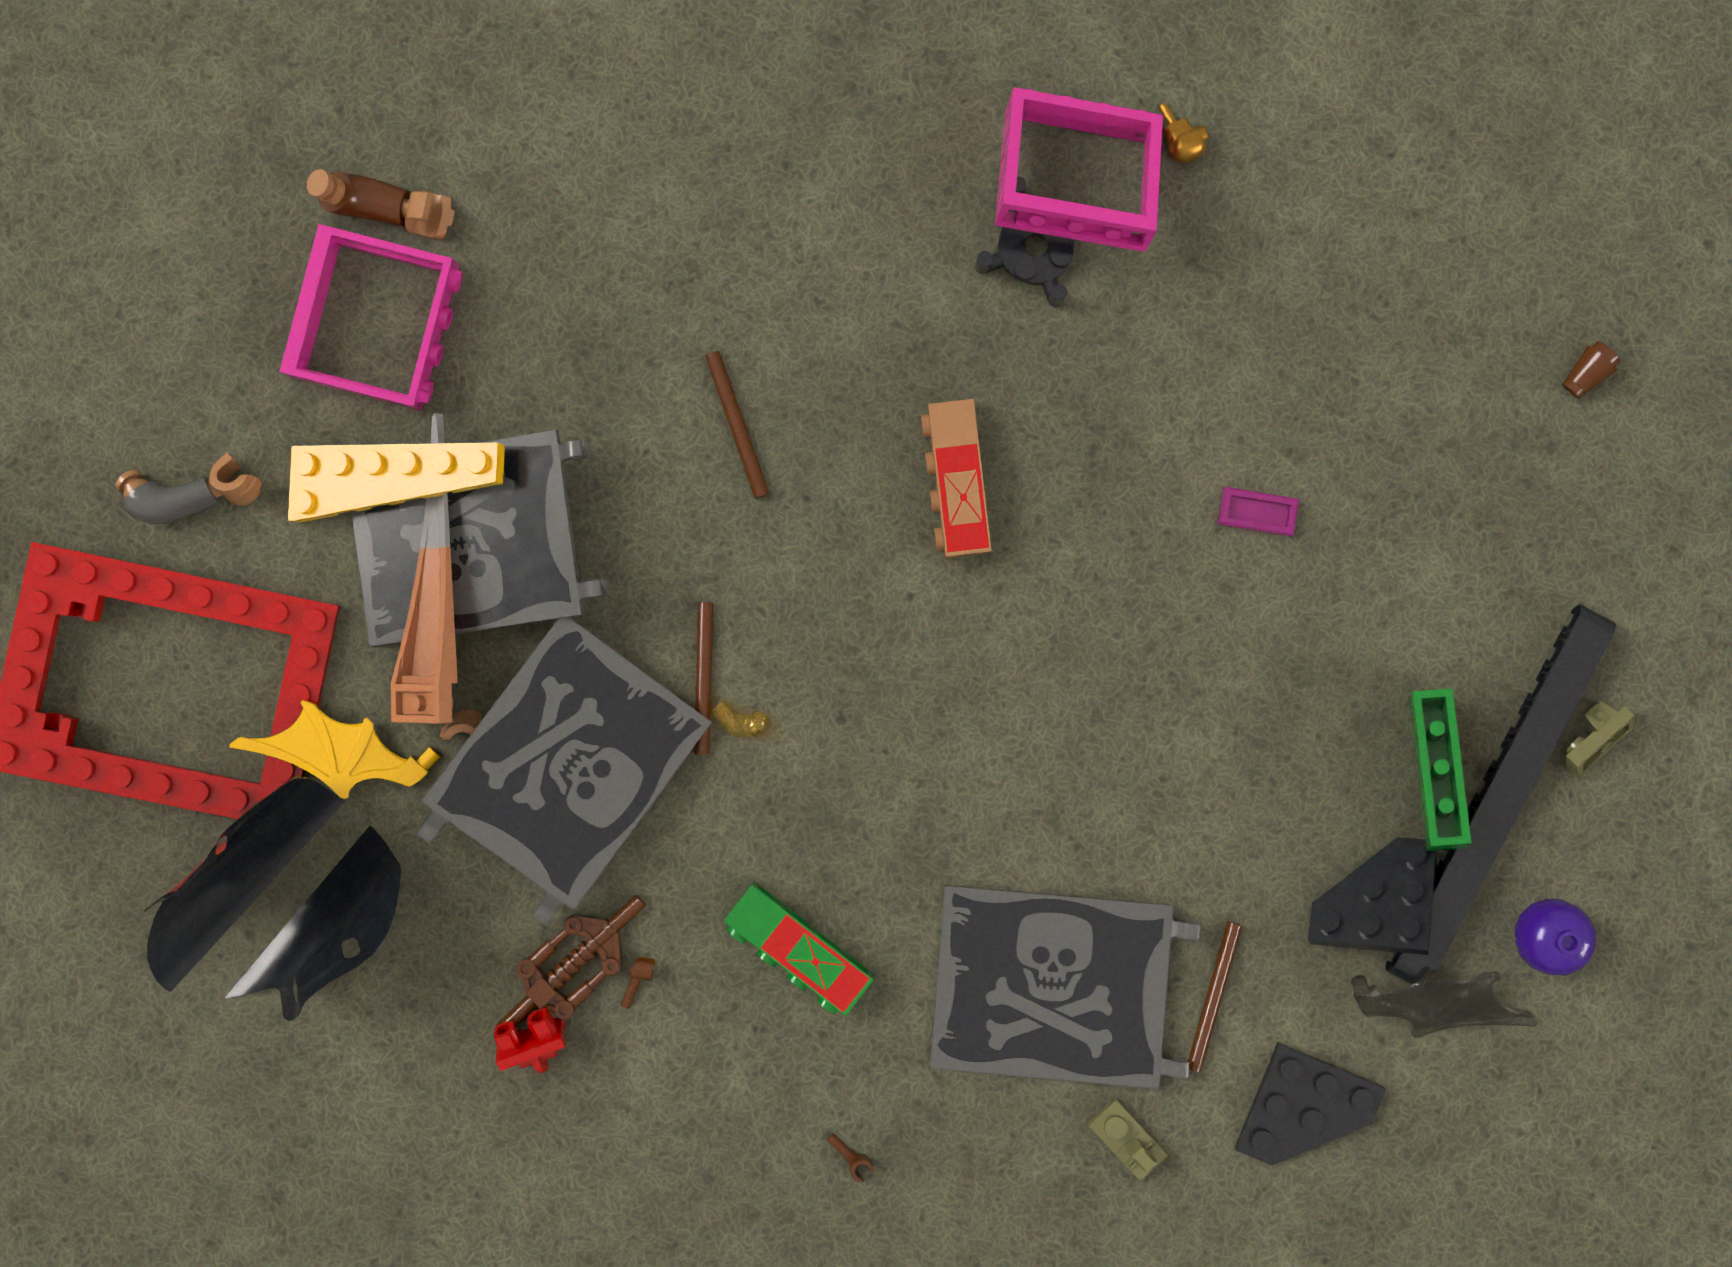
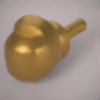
(1183, 140)

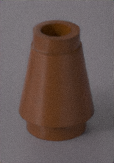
(1591, 369)

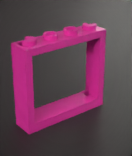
(1070, 218)
(312, 302)

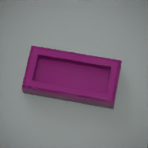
(1258, 511)

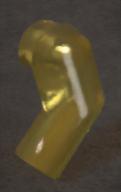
(740, 725)

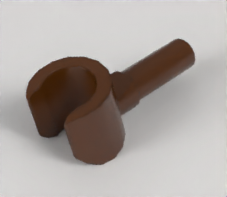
(642, 970)
(853, 1159)

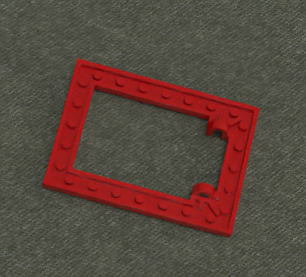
(76, 585)

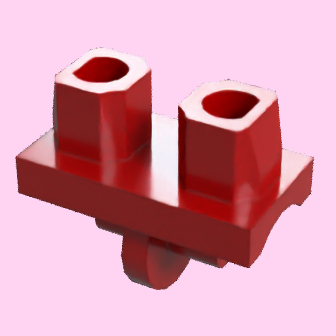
(530, 1045)

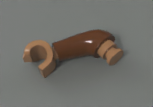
(373, 199)

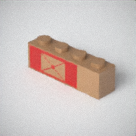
(958, 478)

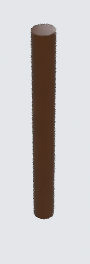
(737, 424)
(703, 670)
(1214, 996)

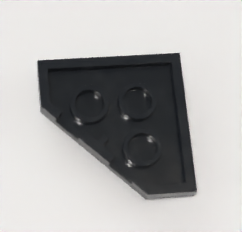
(1381, 902)
(1304, 1106)

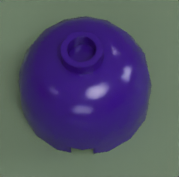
(1555, 937)

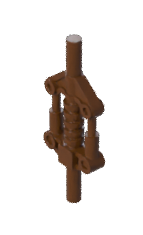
(600, 936)

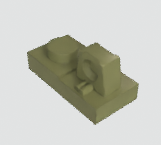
(1608, 729)
(1127, 1139)

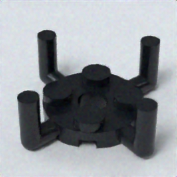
(1027, 268)

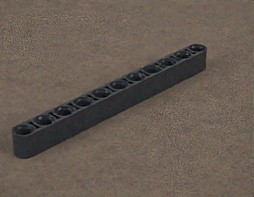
(1510, 782)

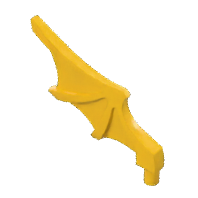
(339, 752)

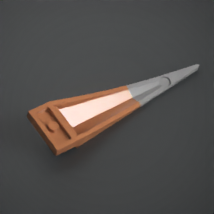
(428, 647)

